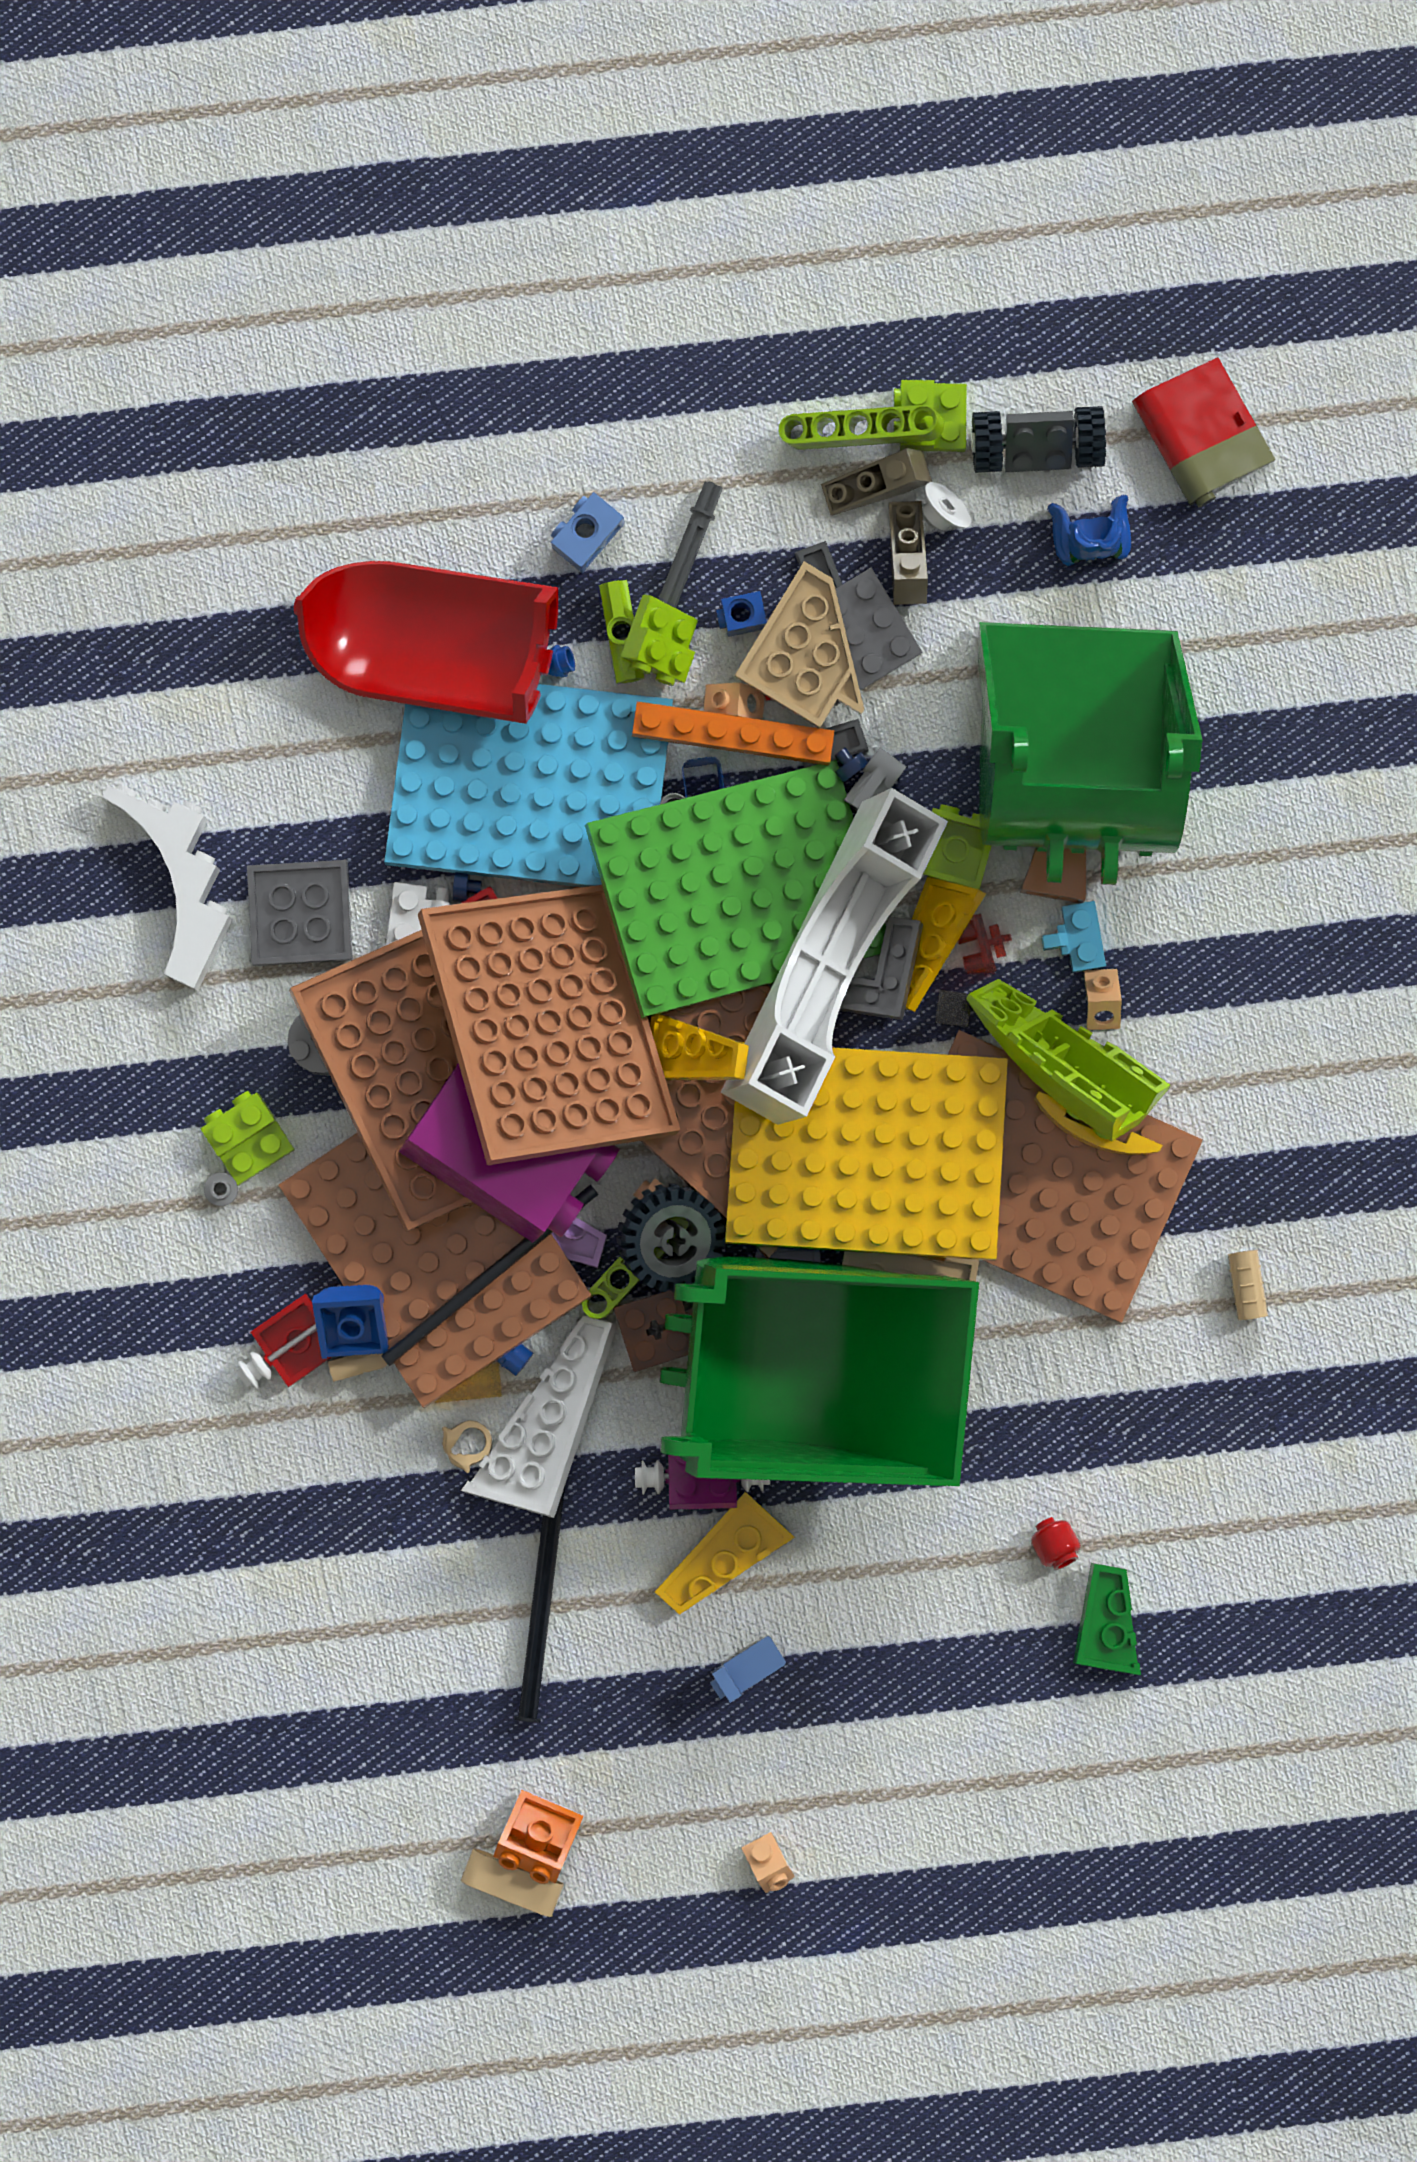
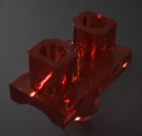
(983, 961)

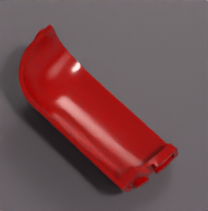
(430, 636)

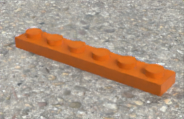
(733, 733)

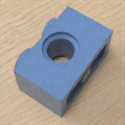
(582, 551)

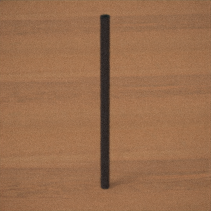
(472, 1289)

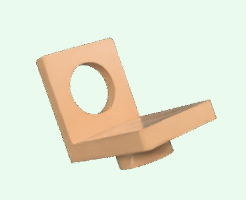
(732, 700)
(1103, 995)

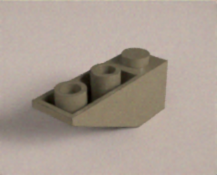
(877, 481)
(908, 553)

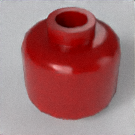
(1055, 1543)

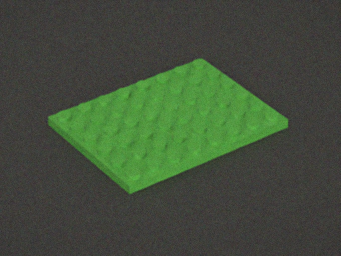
(719, 883)

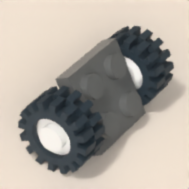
(1039, 440)

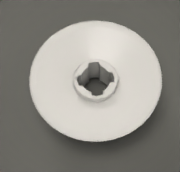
(945, 508)

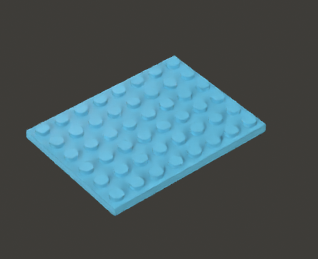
(518, 794)

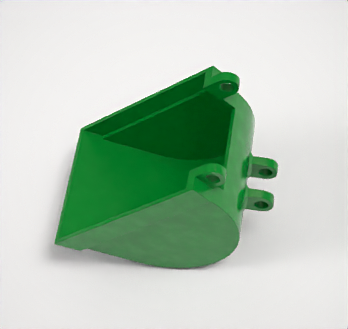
(1085, 741)
(823, 1373)

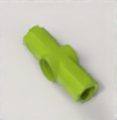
(617, 611)

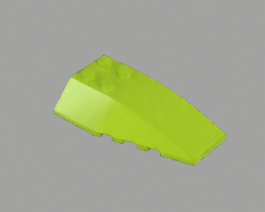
(1080, 1074)

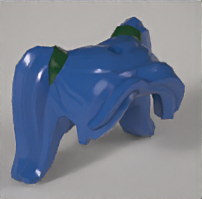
(1092, 537)

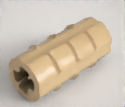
(1247, 1285)

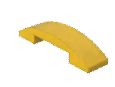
(1133, 1145)

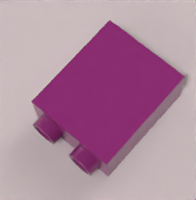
(519, 1193)

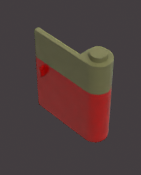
(1203, 431)

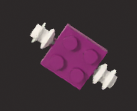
(687, 1490)

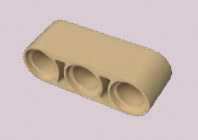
(514, 1886)

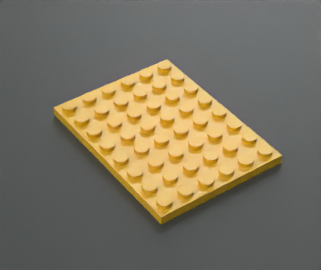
(885, 1162)

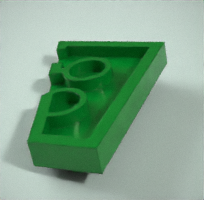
(1106, 1622)

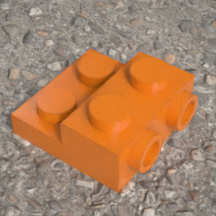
(537, 1837)

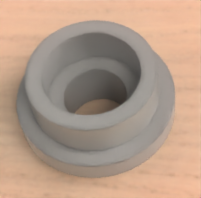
(228, 1197)

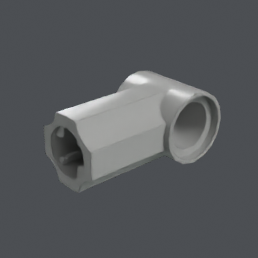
(878, 776)

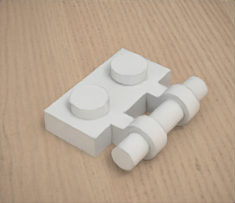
(406, 904)

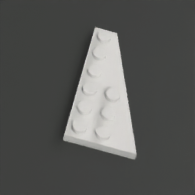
(544, 1433)

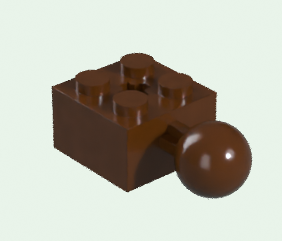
(635, 1320)

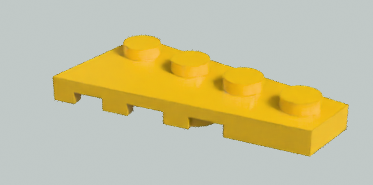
(945, 913)
(696, 1053)
(726, 1551)

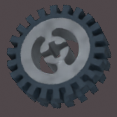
(647, 1229)

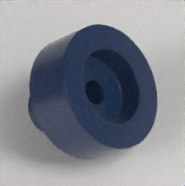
(850, 764)
(463, 886)

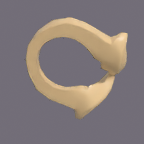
(451, 1435)

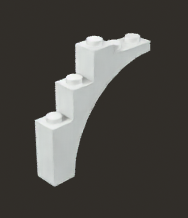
(198, 926)

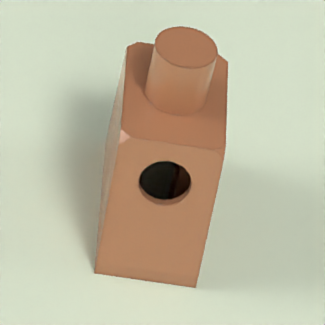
(1073, 878)

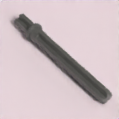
(690, 543)

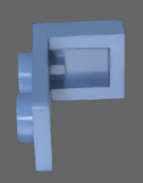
(747, 1669)

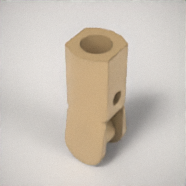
(354, 1365)

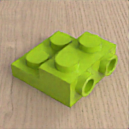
(947, 401)
(660, 641)
(960, 852)
(246, 1137)

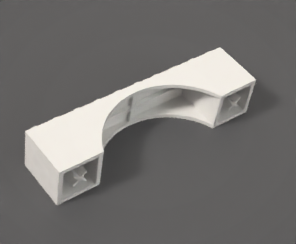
(866, 881)

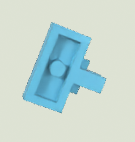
(1078, 937)

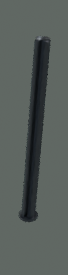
(540, 1616)

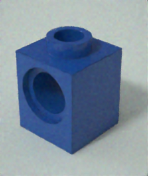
(749, 601)

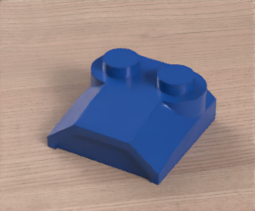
(350, 1321)

